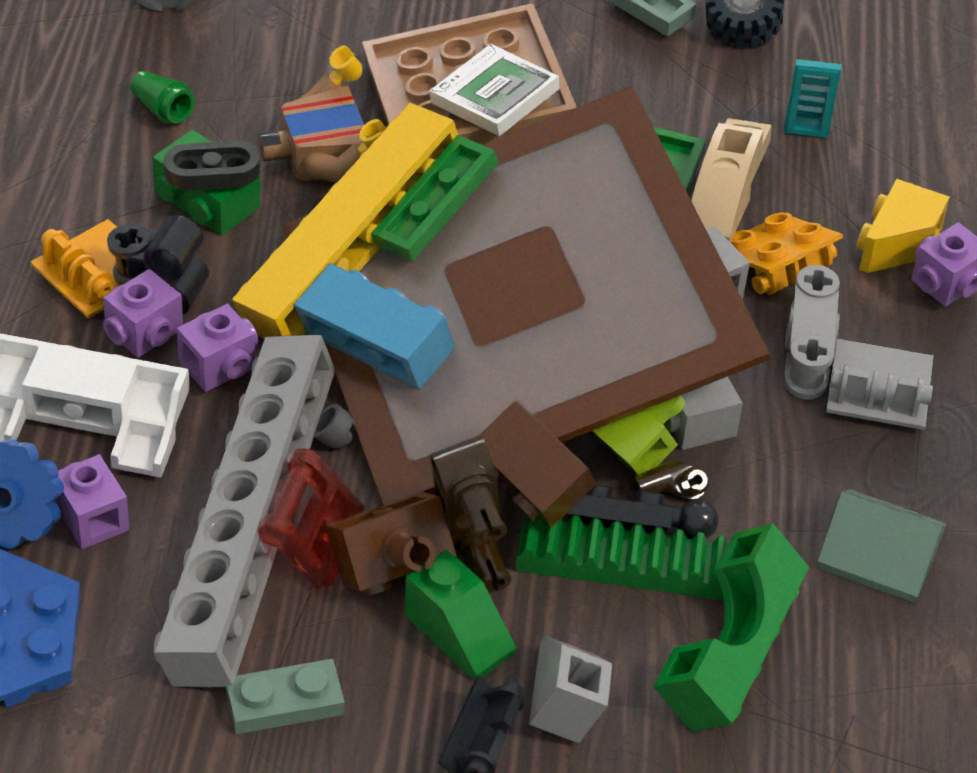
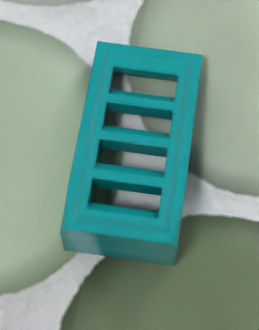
(810, 120)

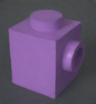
(92, 502)

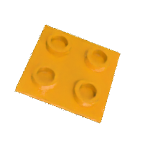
(783, 248)
(79, 266)

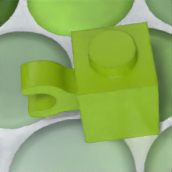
(641, 438)

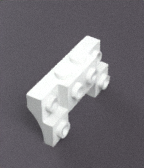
(94, 394)

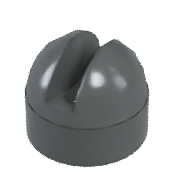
(335, 427)

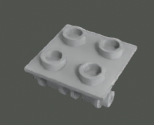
(880, 384)

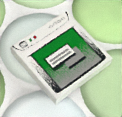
(494, 89)

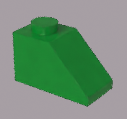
(458, 615)

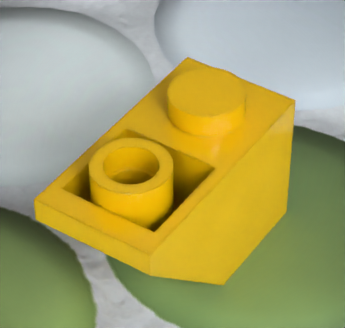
(900, 226)

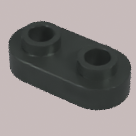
(211, 165)

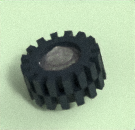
(744, 20)

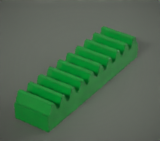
(621, 556)

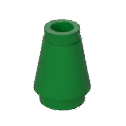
(163, 96)

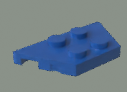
(35, 628)

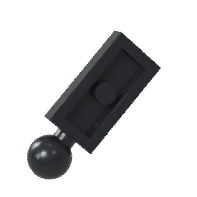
(649, 510)

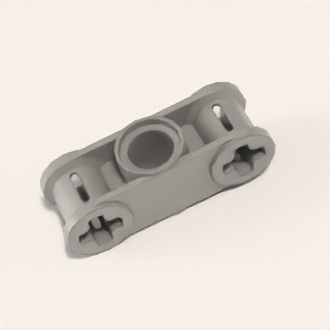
(812, 332)

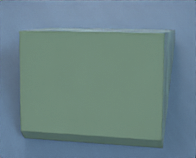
(880, 545)

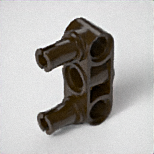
(470, 501)

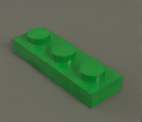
(435, 198)

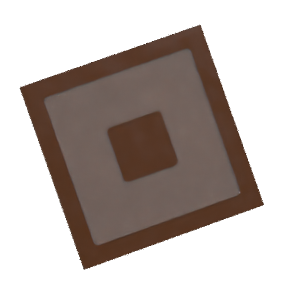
(563, 288)

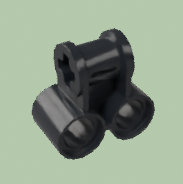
(164, 251)

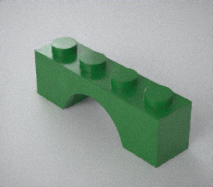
(712, 676)

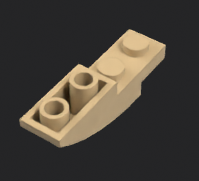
(728, 172)

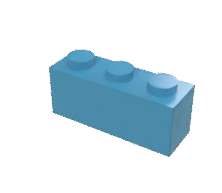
(376, 325)

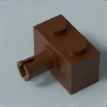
(535, 465)
(389, 542)

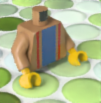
(323, 127)

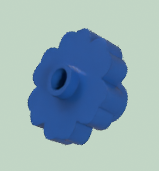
(26, 494)

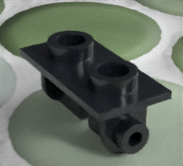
(481, 727)

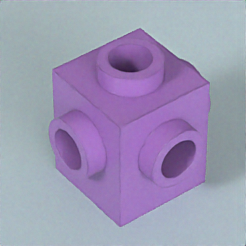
(947, 264)
(142, 313)
(217, 347)

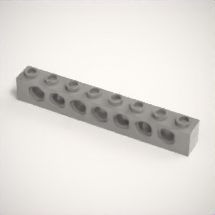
(228, 560)

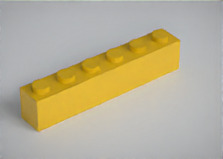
(343, 220)

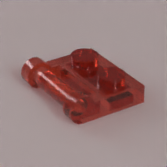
(330, 501)

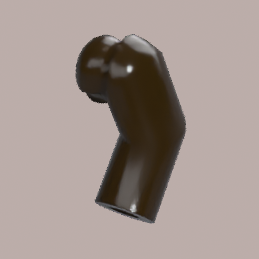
(674, 479)

